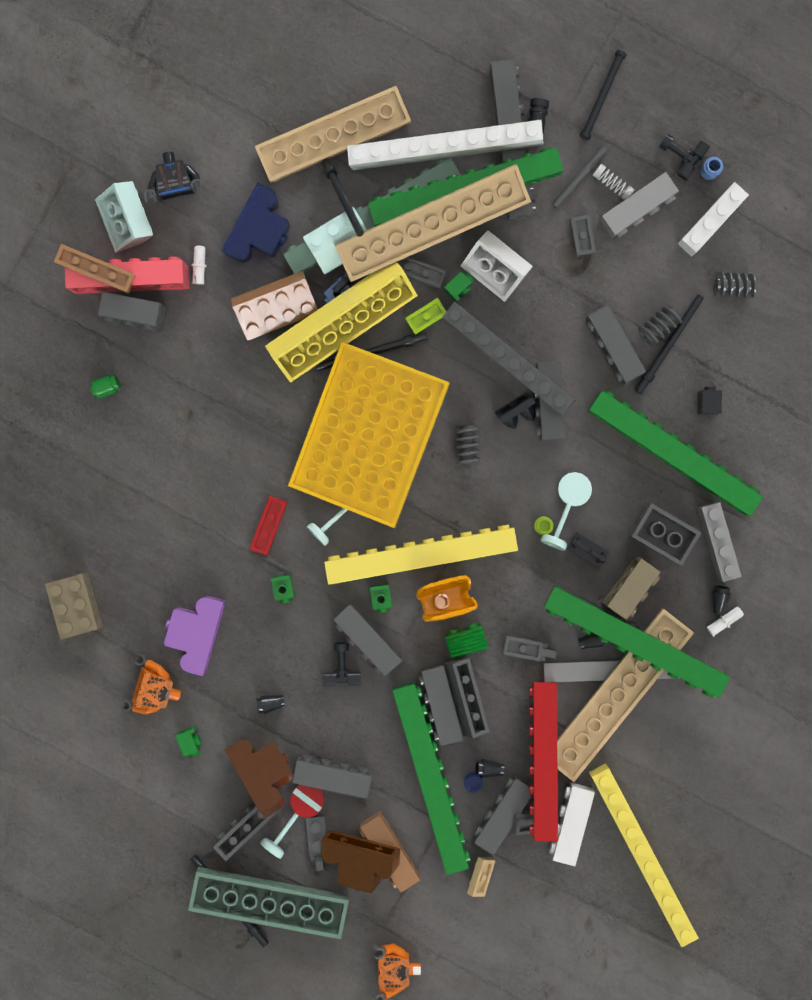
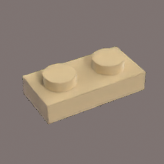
(481, 876)

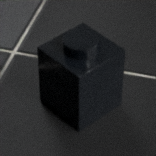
(710, 401)

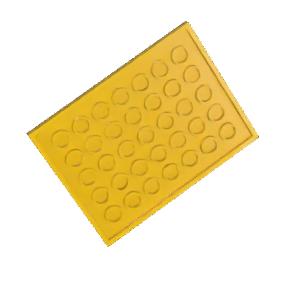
(368, 434)

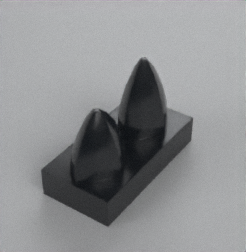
(509, 413)

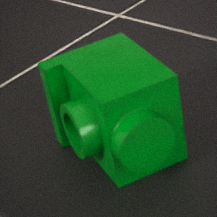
(459, 286)
(286, 581)
(381, 590)
(189, 742)

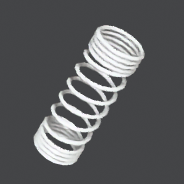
(628, 191)

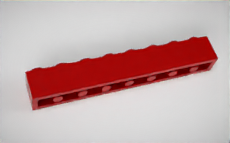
(544, 762)

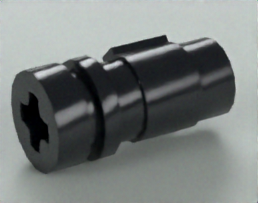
(538, 110)

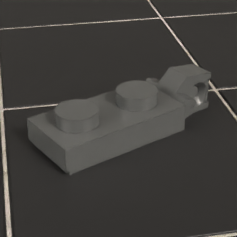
(527, 649)
(315, 832)

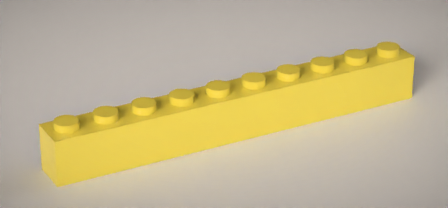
(420, 555)
(643, 855)

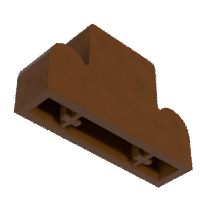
(261, 773)
(359, 860)

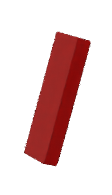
(268, 525)

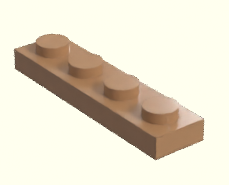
(94, 268)

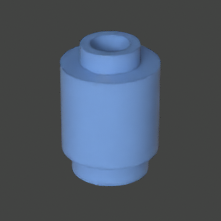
(711, 168)

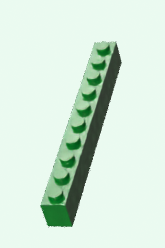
(531, 167)
(674, 453)
(636, 641)
(430, 777)

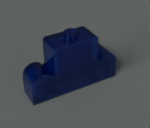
(257, 227)

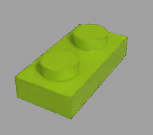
(426, 316)

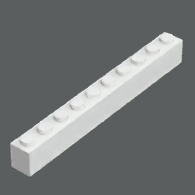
(445, 145)

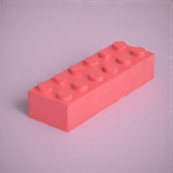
(150, 276)

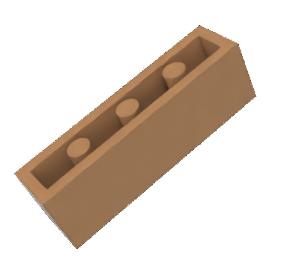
(378, 830)

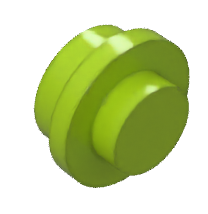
(543, 525)

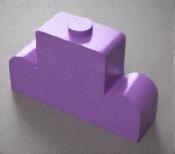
(195, 633)

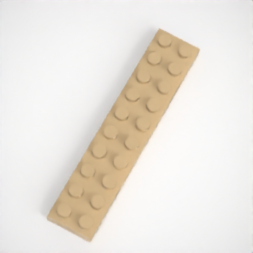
(433, 222)
(614, 700)

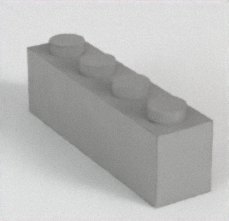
(639, 205)
(719, 542)

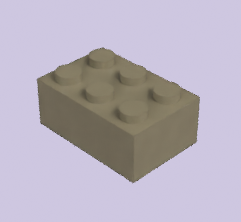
(631, 587)
(74, 605)

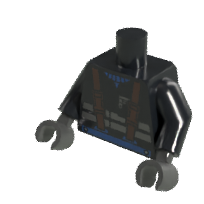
(172, 179)

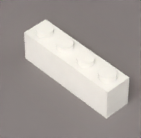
(713, 219)
(572, 823)

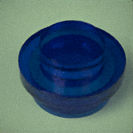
(473, 783)

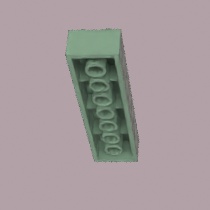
(268, 903)

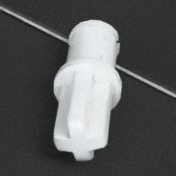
(198, 265)
(725, 621)

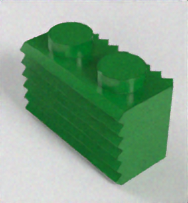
(466, 640)

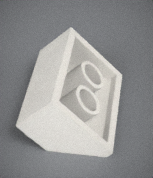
(496, 265)

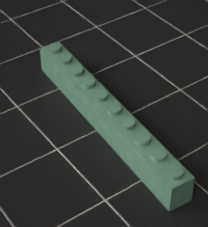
(301, 258)

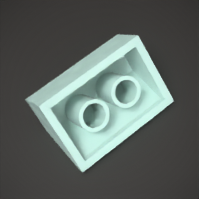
(123, 216)
(323, 240)

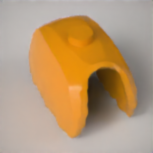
(446, 598)

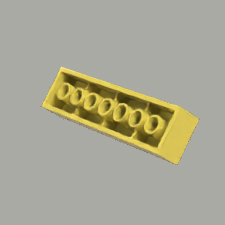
(341, 320)

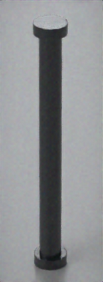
(620, 55)

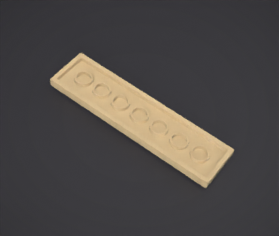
(333, 134)

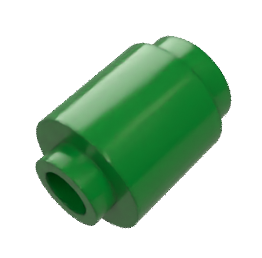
(105, 386)

